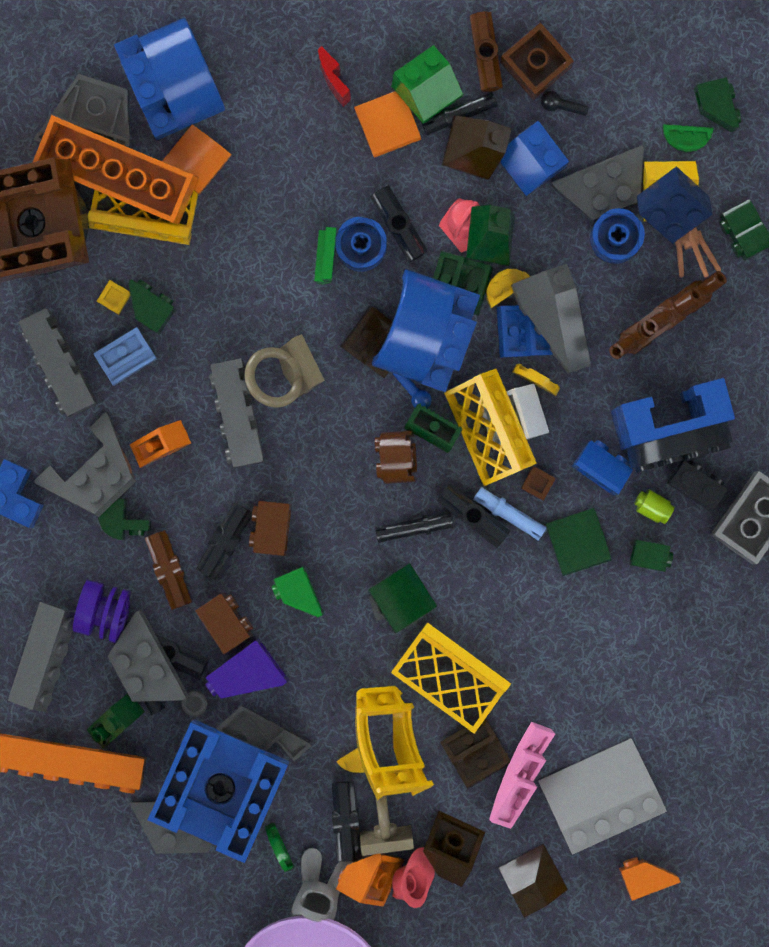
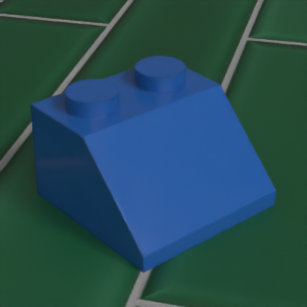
(533, 158)
(602, 467)

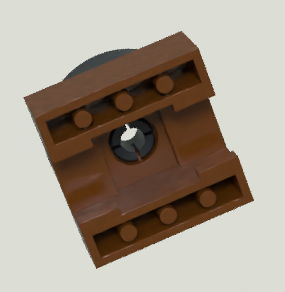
(47, 193)

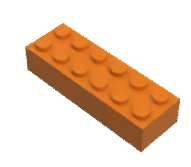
(118, 170)

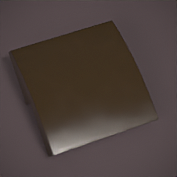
(368, 338)
(475, 754)

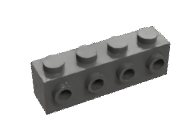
(42, 657)

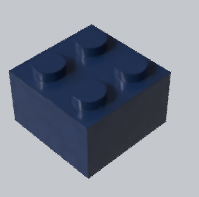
(674, 205)

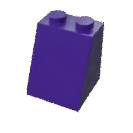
(246, 672)

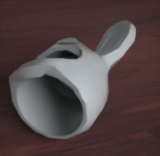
(317, 899)

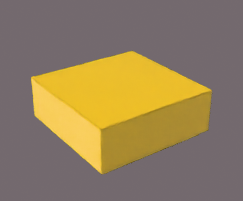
(114, 297)

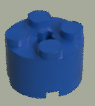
(627, 226)
(365, 230)

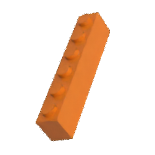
(71, 762)

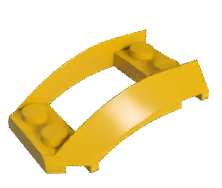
(408, 773)

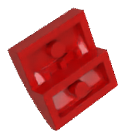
(331, 72)

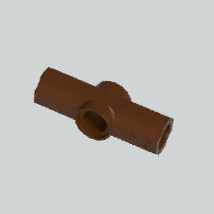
(484, 36)
(168, 570)

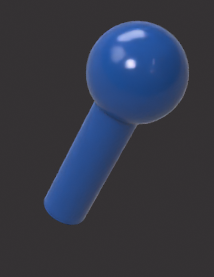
(418, 396)

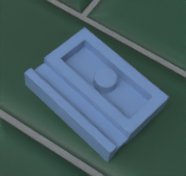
(125, 356)

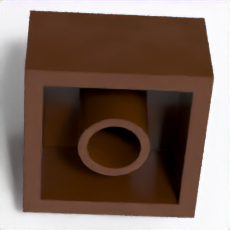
(536, 61)
(271, 528)
(225, 622)

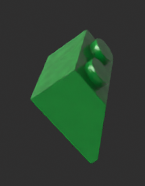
(427, 84)
(297, 592)

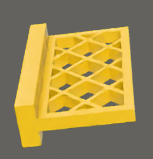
(140, 226)
(502, 421)
(466, 661)

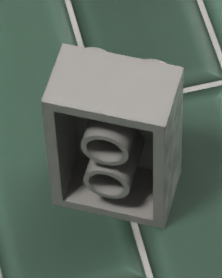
(746, 521)

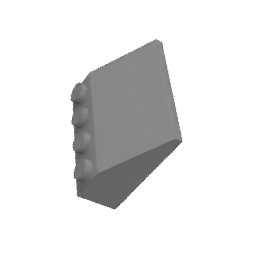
(602, 796)

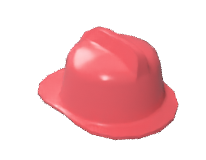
(457, 222)
(413, 880)

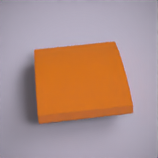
(387, 124)
(198, 156)

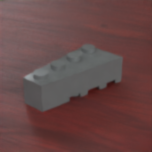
(58, 363)
(237, 413)

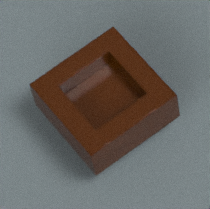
(538, 483)

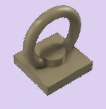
(296, 365)
(385, 836)

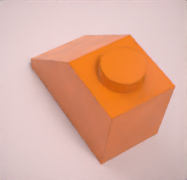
(160, 443)
(645, 878)

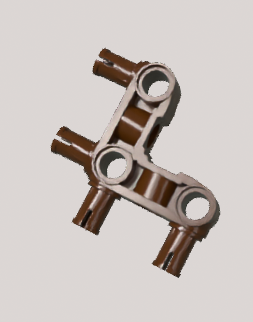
(667, 315)

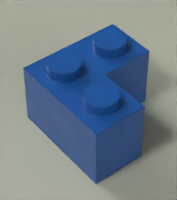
(12, 502)

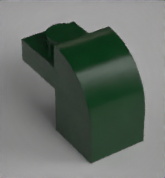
(114, 522)

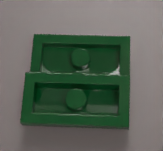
(464, 274)
(578, 542)
(402, 598)

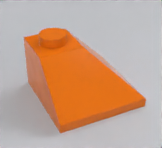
(369, 879)

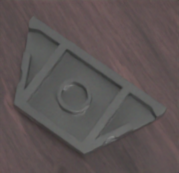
(605, 184)
(144, 664)
(165, 840)

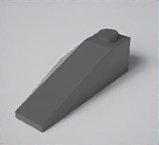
(554, 309)

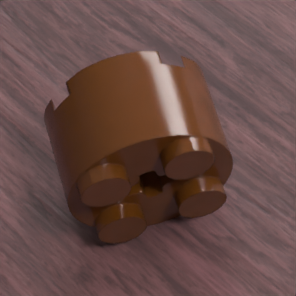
(396, 457)

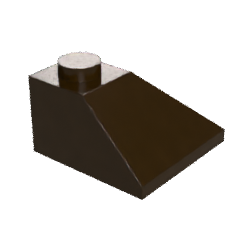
(475, 146)
(453, 848)
(533, 880)

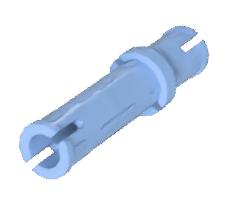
(509, 513)

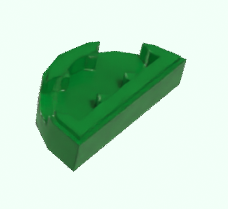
(687, 137)
(279, 847)

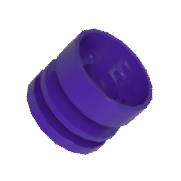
(101, 611)

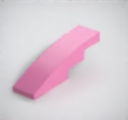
(521, 772)

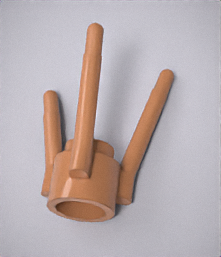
(692, 240)

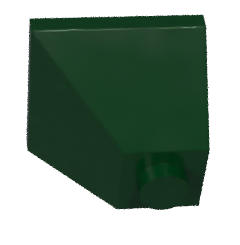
(490, 234)

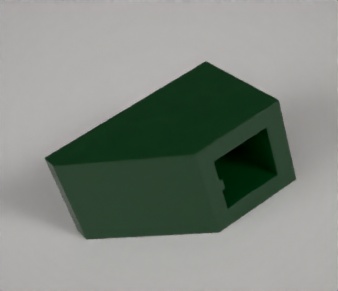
(716, 103)
(148, 308)
(651, 556)
(115, 721)

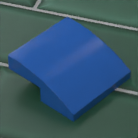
(518, 334)

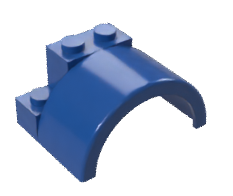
(171, 71)
(428, 331)

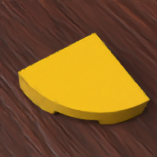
(351, 762)

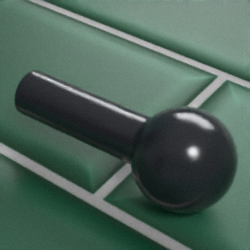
(551, 101)

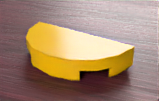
(500, 285)
(536, 378)

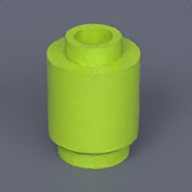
(654, 506)

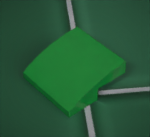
(325, 255)

